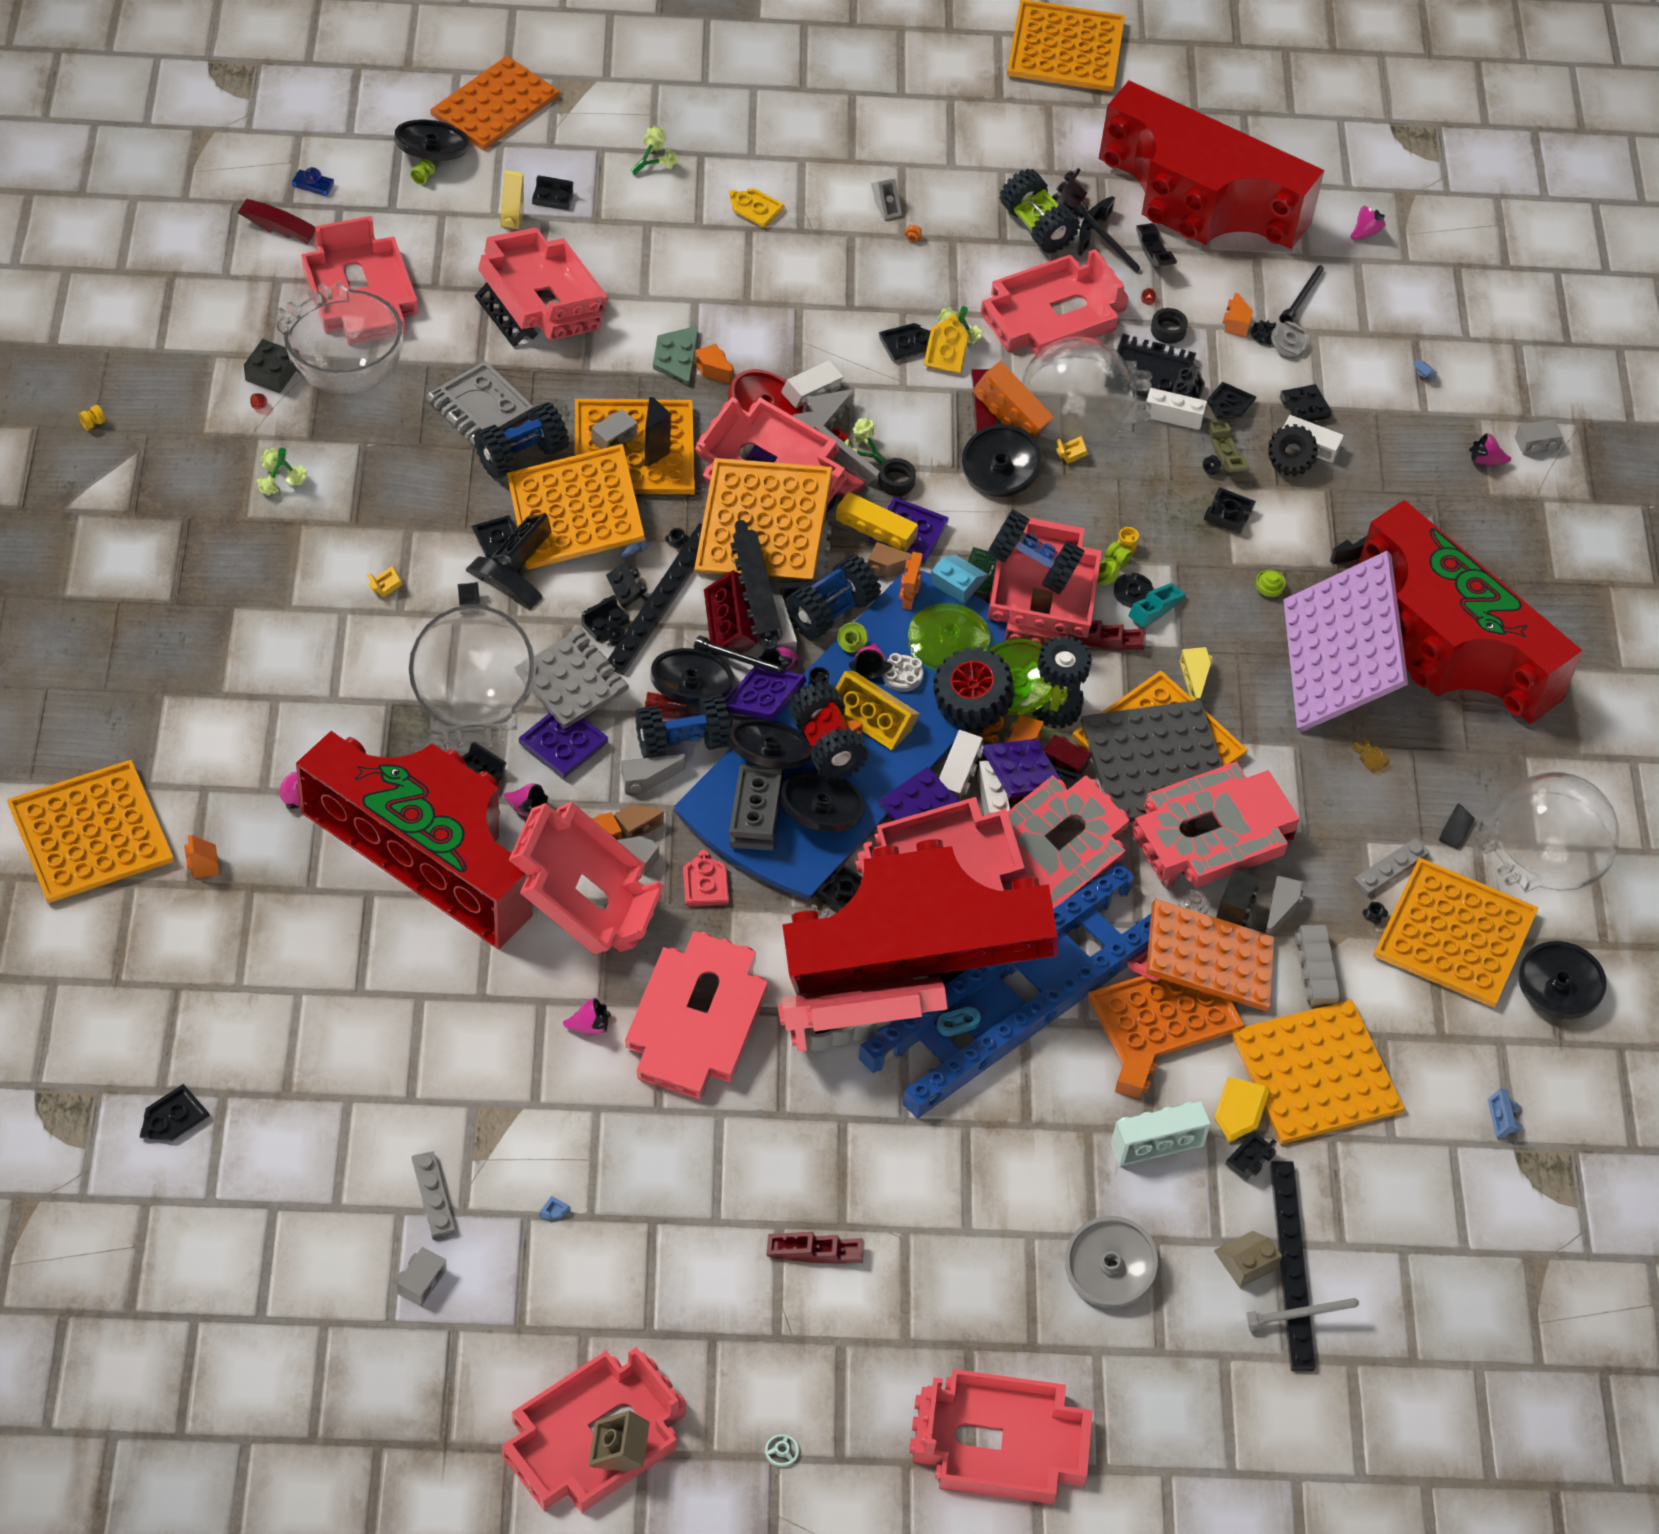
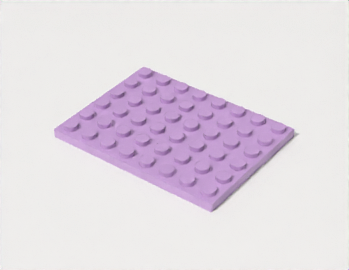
(1345, 642)

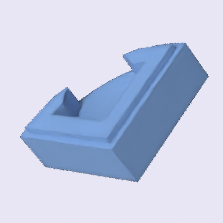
(554, 1209)

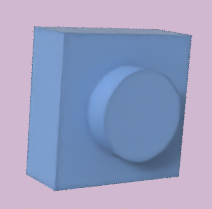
(1424, 369)

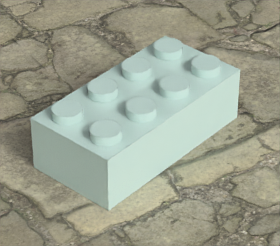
(1160, 1133)

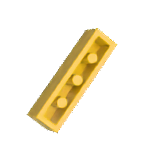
(876, 522)

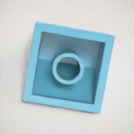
(957, 577)

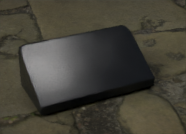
(1457, 827)

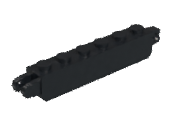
(757, 586)

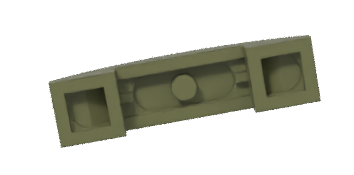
(1224, 446)

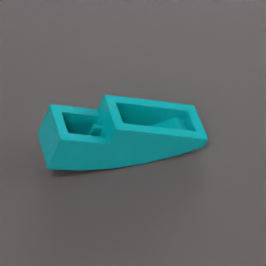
(1156, 604)

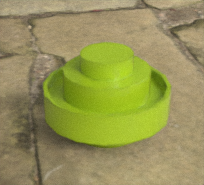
(1108, 572)
(1270, 583)
(852, 637)

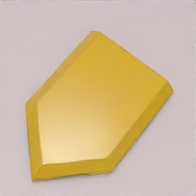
(755, 206)
(947, 345)
(1240, 1107)

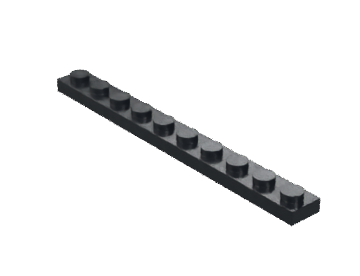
(656, 605)
(1292, 1264)

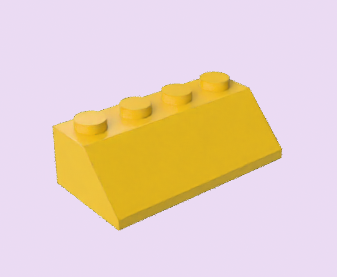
(880, 712)

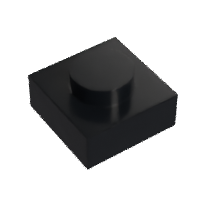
(468, 593)

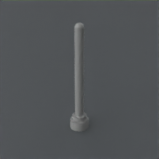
(1257, 1320)

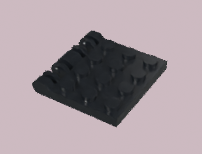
(1161, 365)

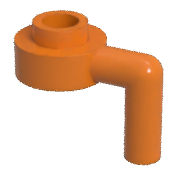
(986, 734)

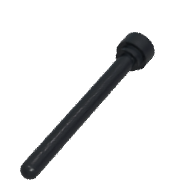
(1083, 212)
(1290, 314)
(704, 644)

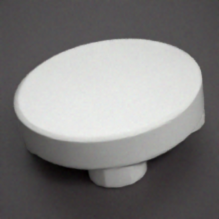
(905, 673)

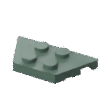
(675, 353)

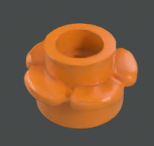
(913, 233)

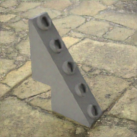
(825, 408)

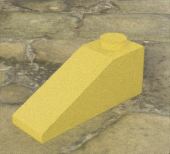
(512, 200)
(1195, 669)

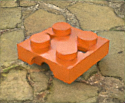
(911, 580)

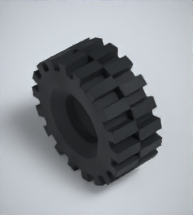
(1288, 436)

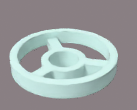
(781, 1454)

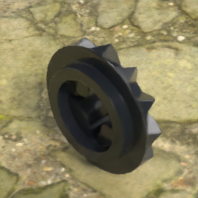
(1260, 335)

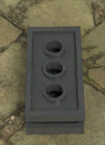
(756, 807)

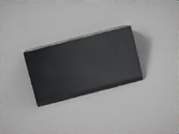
(657, 432)
(523, 541)

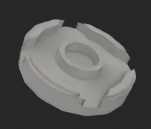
(1289, 339)

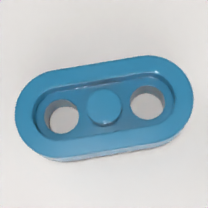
(957, 1022)

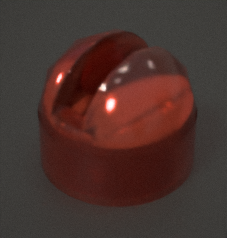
(1148, 296)
(258, 401)

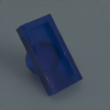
(313, 181)

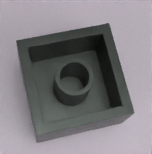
(269, 366)
(1238, 898)

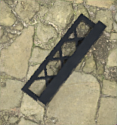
(505, 329)

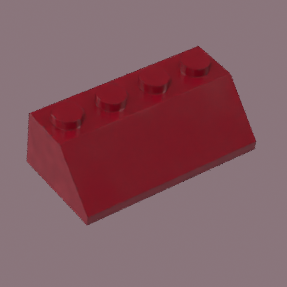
(728, 614)

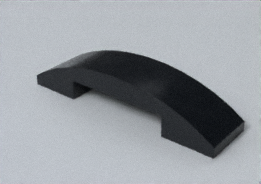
(1100, 211)
(1152, 246)
(1347, 551)
(507, 579)

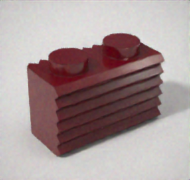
(1067, 755)

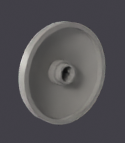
(1106, 1242)

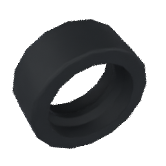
(1171, 315)
(896, 465)

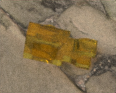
(1371, 757)

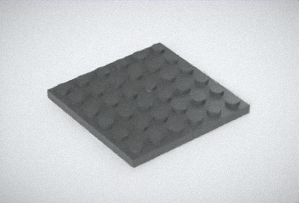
(1149, 750)

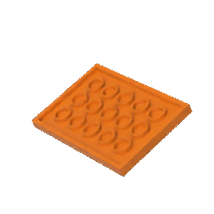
(495, 102)
(1210, 955)
(1160, 1016)

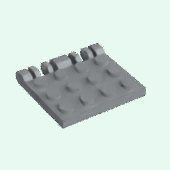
(479, 399)
(570, 679)

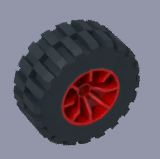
(974, 688)

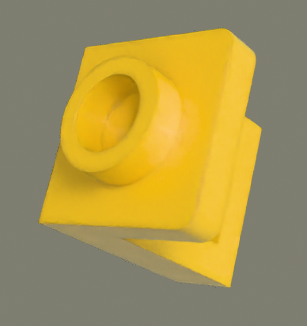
(1072, 450)
(385, 582)

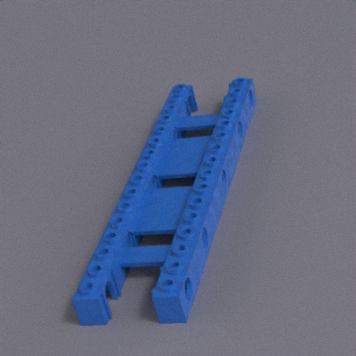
(1003, 1015)

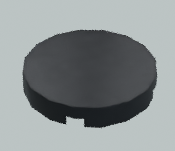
(1131, 588)

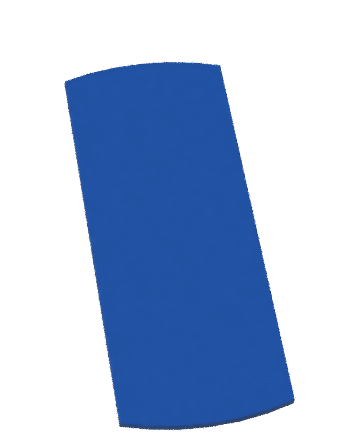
(806, 856)

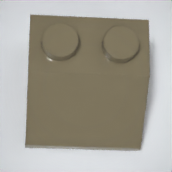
(1249, 1257)
(619, 1442)

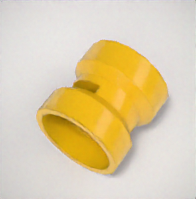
(91, 417)
(1128, 538)

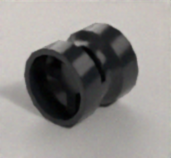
(817, 675)

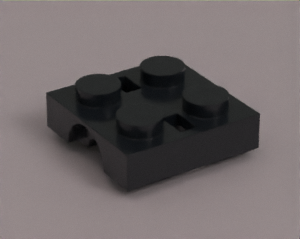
(1304, 405)
(1229, 510)
(839, 887)

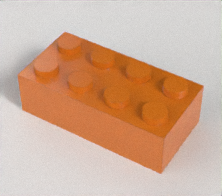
(1012, 400)

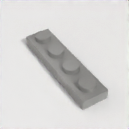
(851, 459)
(1390, 867)
(433, 1195)

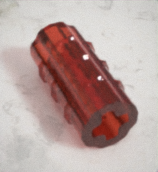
(666, 704)

